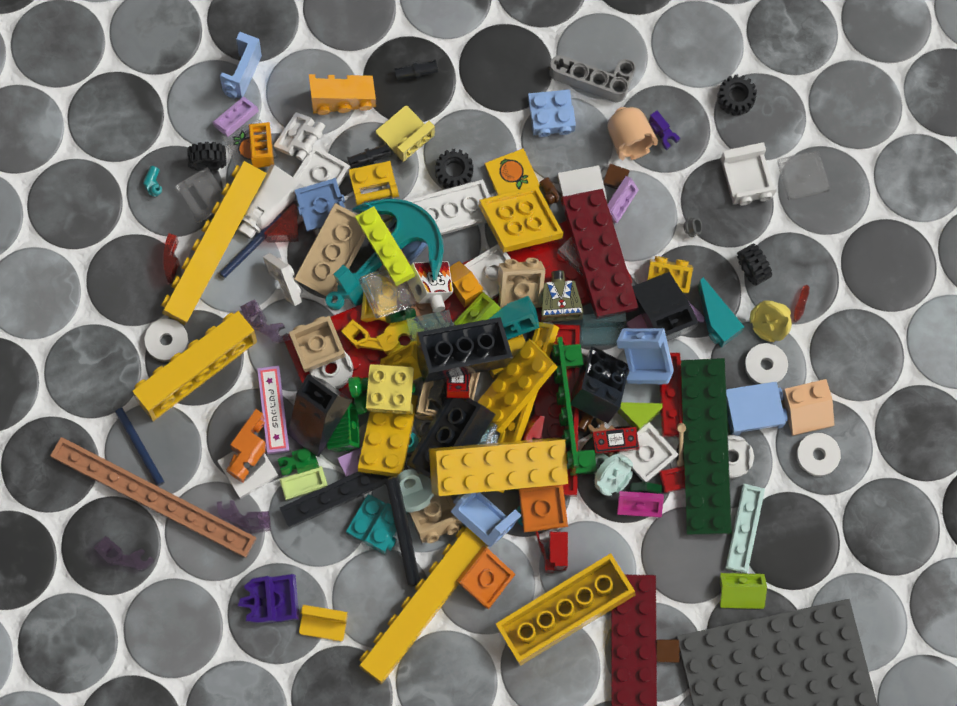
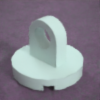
(613, 473)
(415, 490)

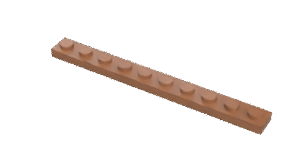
(153, 497)

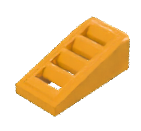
(261, 158)

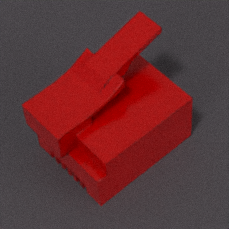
(557, 552)

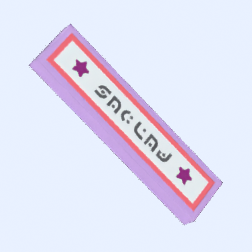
(273, 410)

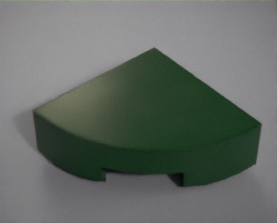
(401, 315)
(646, 486)

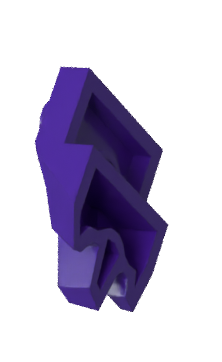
(271, 599)

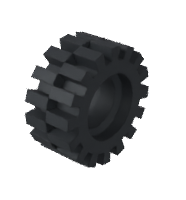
(734, 106)
(206, 155)
(454, 157)
(754, 264)

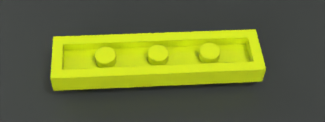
(385, 246)

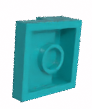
(374, 525)

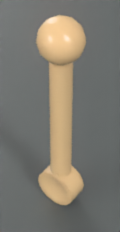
(681, 428)

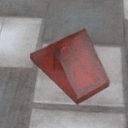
(285, 228)

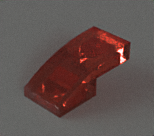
(170, 262)

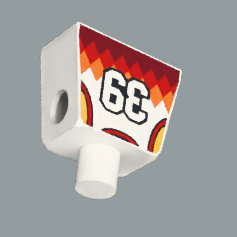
(430, 291)

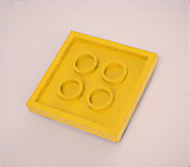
(520, 219)

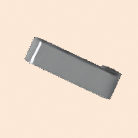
(591, 74)

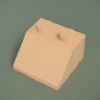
(808, 407)

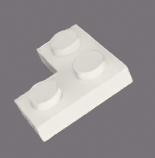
(284, 274)

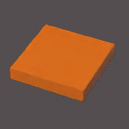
(543, 508)
(485, 577)

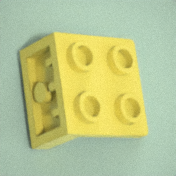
(405, 133)
(390, 389)

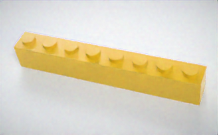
(213, 243)
(422, 607)

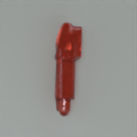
(800, 306)

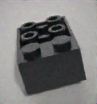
(665, 306)
(600, 385)
(316, 413)

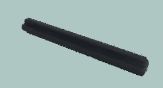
(403, 531)

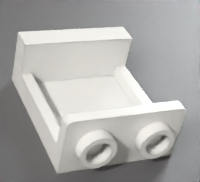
(747, 174)

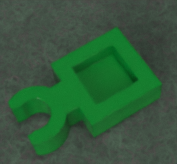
(302, 460)

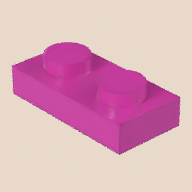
(640, 504)

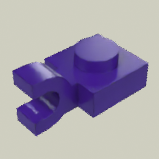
(662, 128)

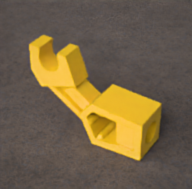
(379, 343)

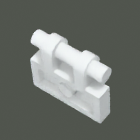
(294, 134)

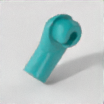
(150, 182)

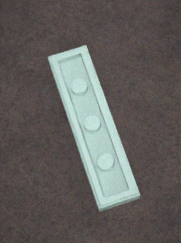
(745, 529)

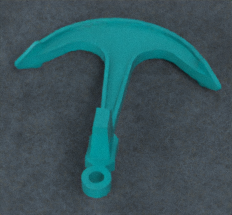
(412, 225)

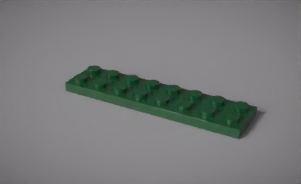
(706, 447)

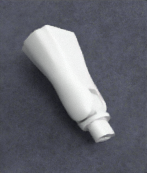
(270, 200)

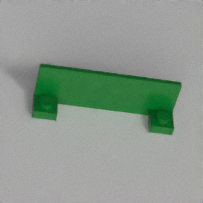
(570, 357)

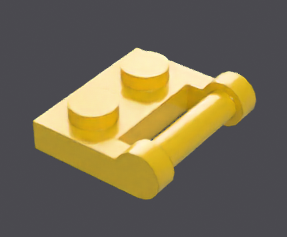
(371, 177)

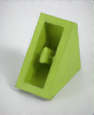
(639, 414)

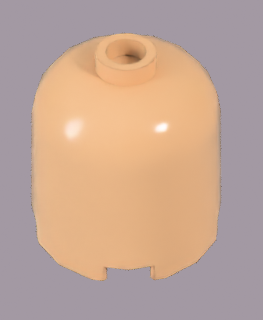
(631, 133)

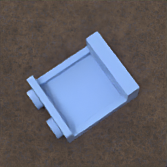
(250, 51)
(646, 355)
(755, 408)
(483, 517)

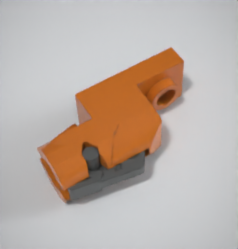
(249, 449)

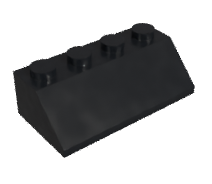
(462, 349)
(455, 424)

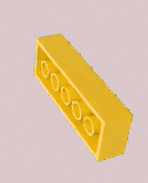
(195, 365)
(498, 466)
(565, 609)

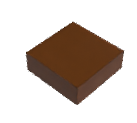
(615, 176)
(668, 651)

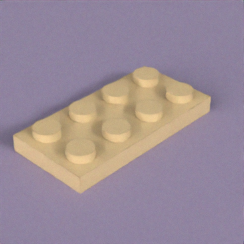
(334, 246)

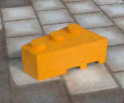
(342, 94)

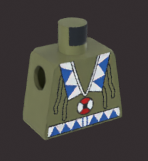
(560, 300)

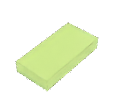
(303, 483)

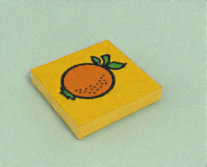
(511, 173)

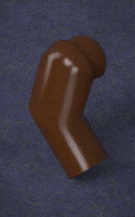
(551, 193)
(585, 420)

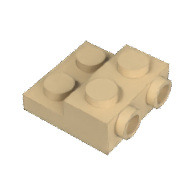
(521, 280)
(317, 343)
(436, 519)

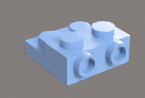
(551, 113)

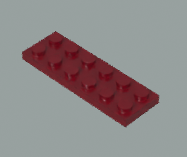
(599, 253)
(635, 646)

